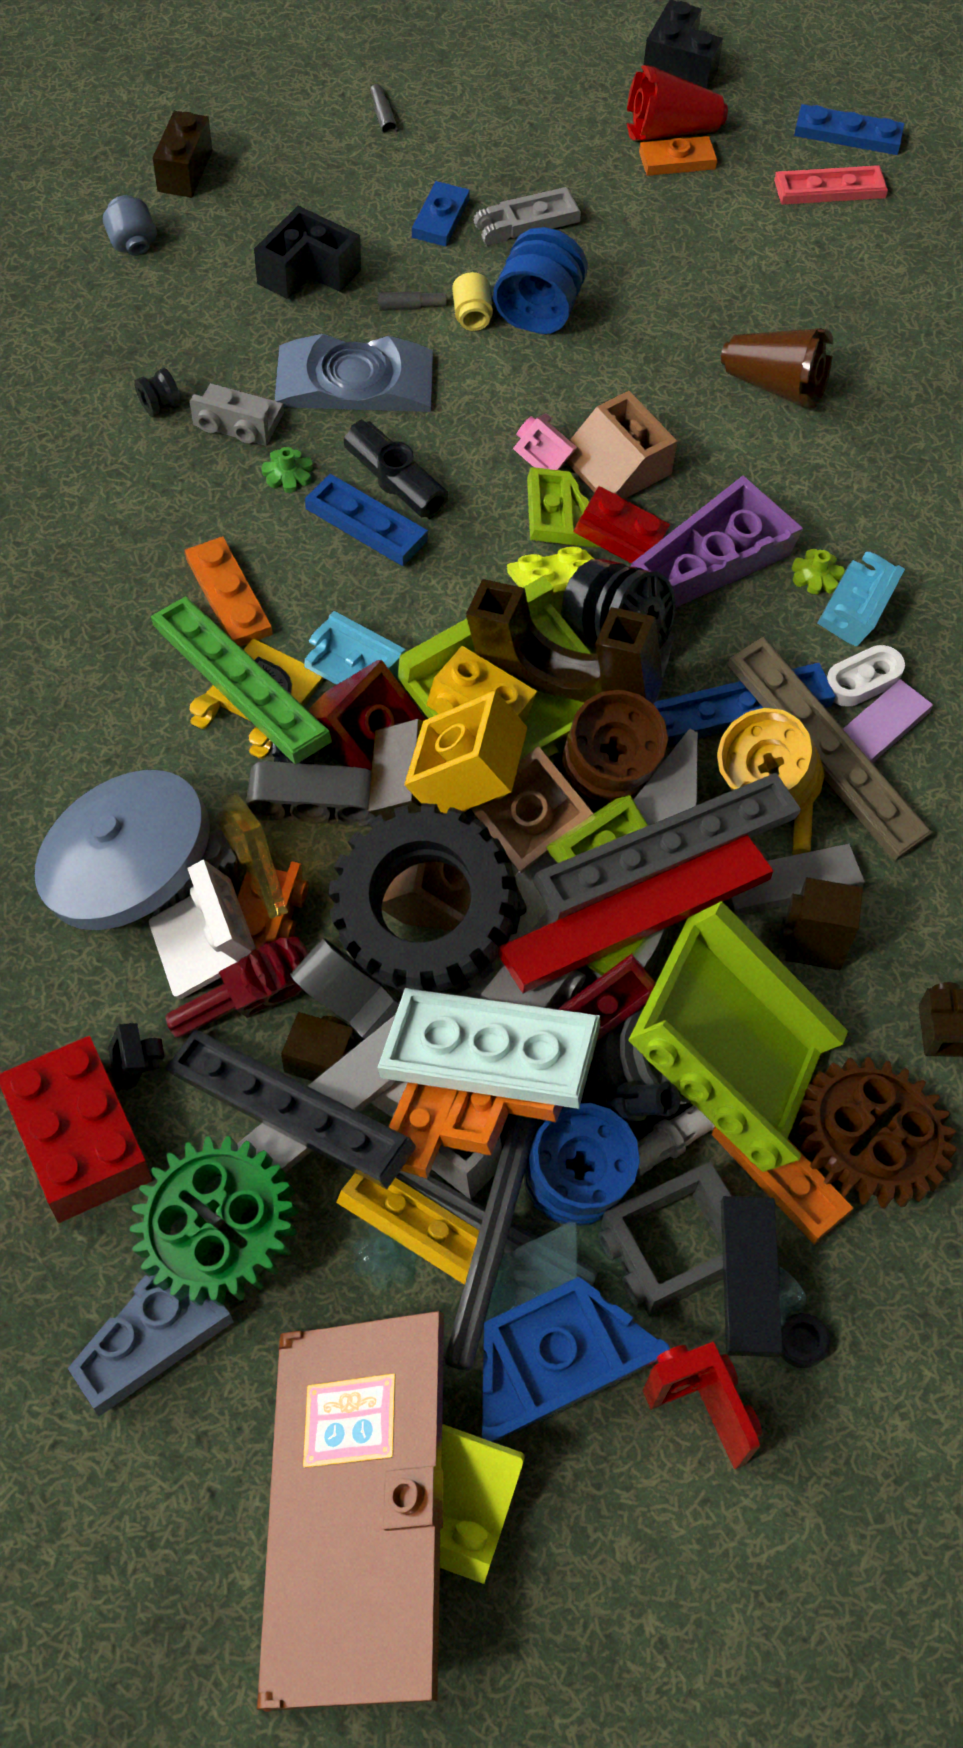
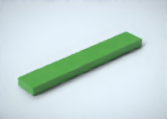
(242, 680)

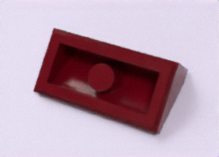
(615, 994)

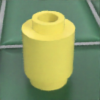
(472, 301)

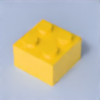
(467, 754)

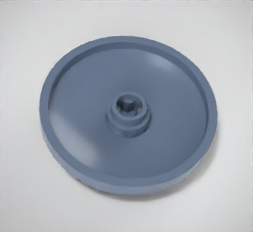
(122, 849)

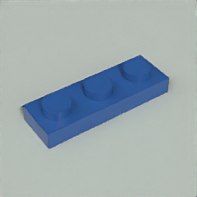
(849, 129)
(366, 519)

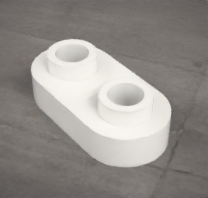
(860, 674)

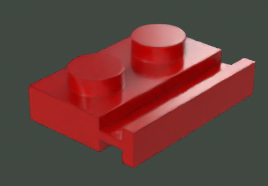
(619, 526)

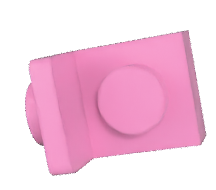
(543, 444)

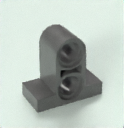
(345, 988)

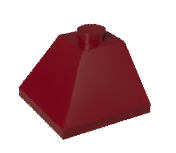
(359, 708)

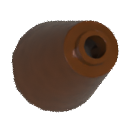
(782, 362)

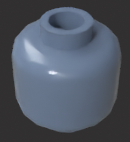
(129, 225)

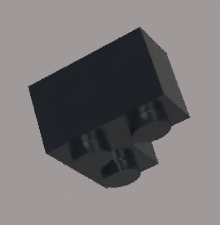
(681, 47)
(305, 248)

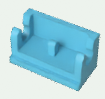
(860, 598)
(348, 648)

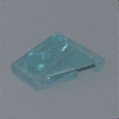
(535, 1269)

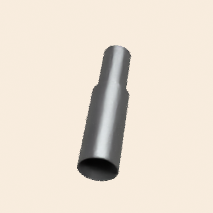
(382, 107)
(410, 300)

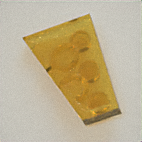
(251, 847)

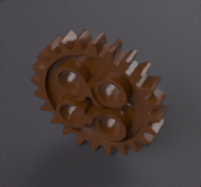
(909, 1162)

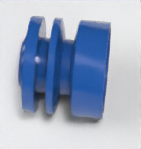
(540, 280)
(601, 1147)

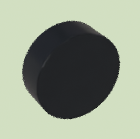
(804, 1340)

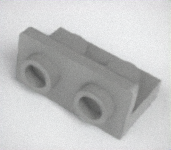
(236, 414)

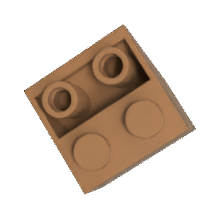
(622, 447)

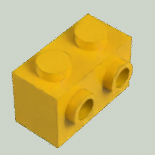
(470, 677)

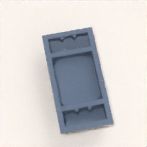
(354, 375)

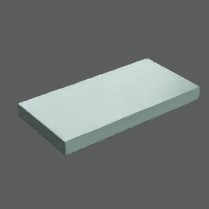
(490, 1047)

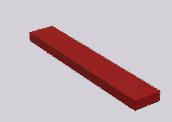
(634, 913)

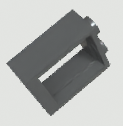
(619, 1243)

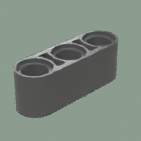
(309, 791)

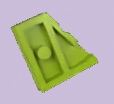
(555, 507)

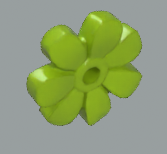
(817, 571)

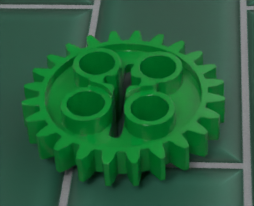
(182, 1257)

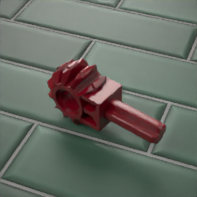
(248, 987)

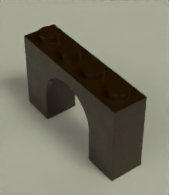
(509, 639)

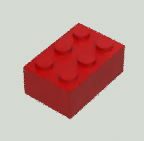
(74, 1129)

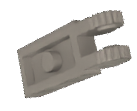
(518, 215)

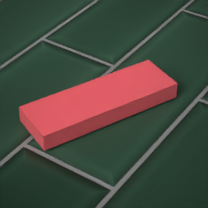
(830, 184)

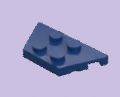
(556, 1355)

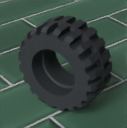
(392, 849)

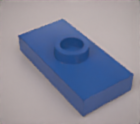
(440, 213)

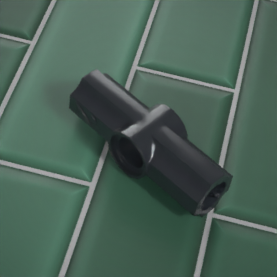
(396, 469)

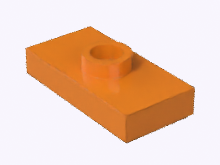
(678, 155)

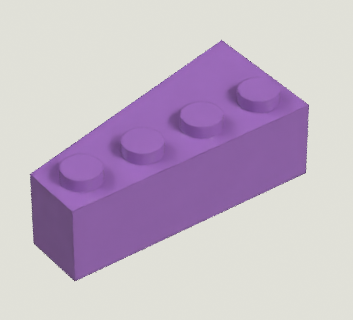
(722, 542)

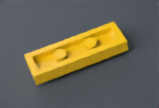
(414, 1223)

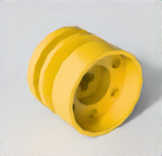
(771, 740)

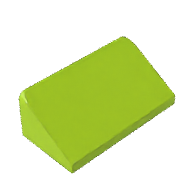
(605, 825)

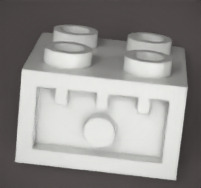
(201, 932)

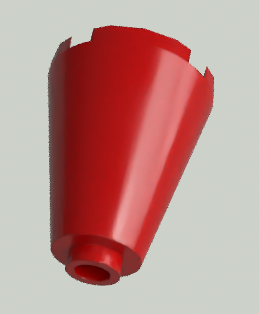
(671, 107)

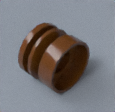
(620, 725)

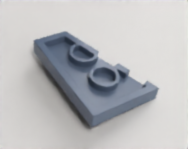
(143, 1343)

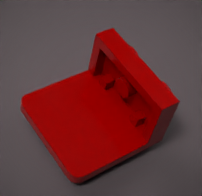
(715, 1377)

